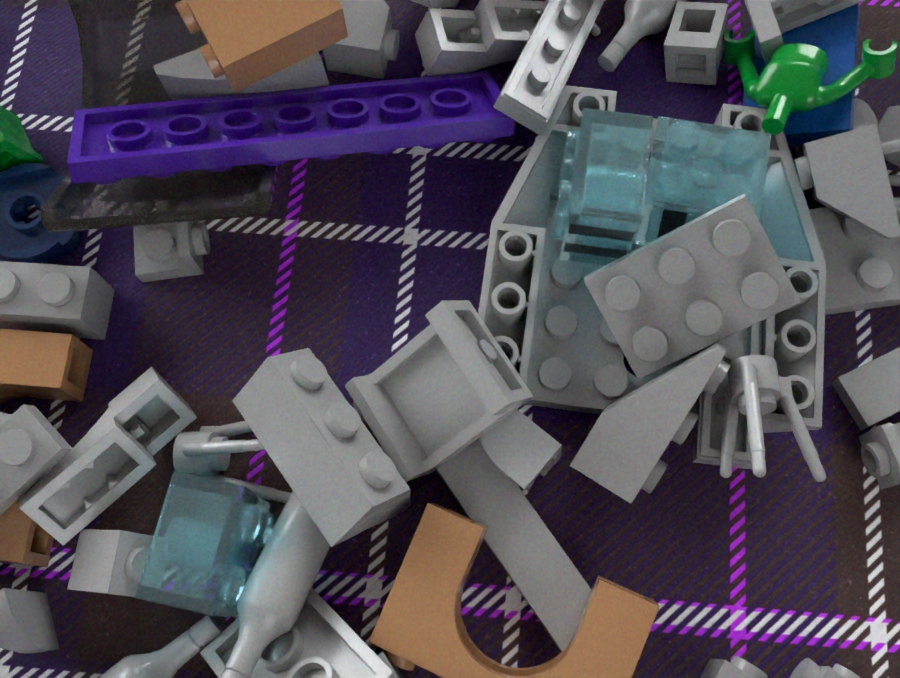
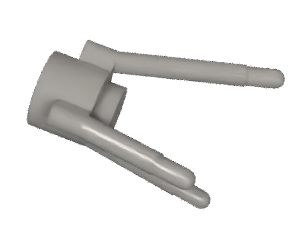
(754, 391)
(209, 451)

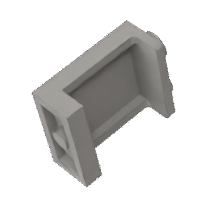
(439, 391)

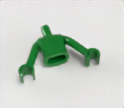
(796, 75)

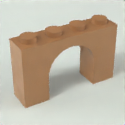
(261, 36)
(43, 368)
(426, 625)

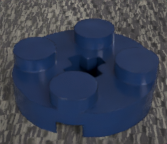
(30, 242)

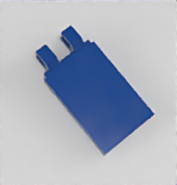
(839, 38)

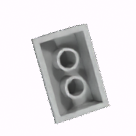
(321, 446)

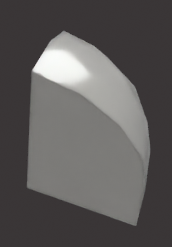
(521, 449)
(26, 622)

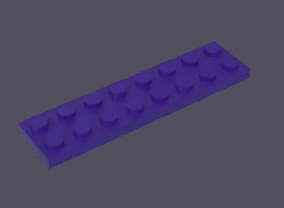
(283, 126)

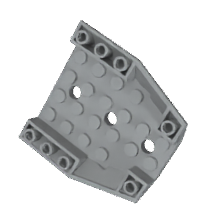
(551, 321)

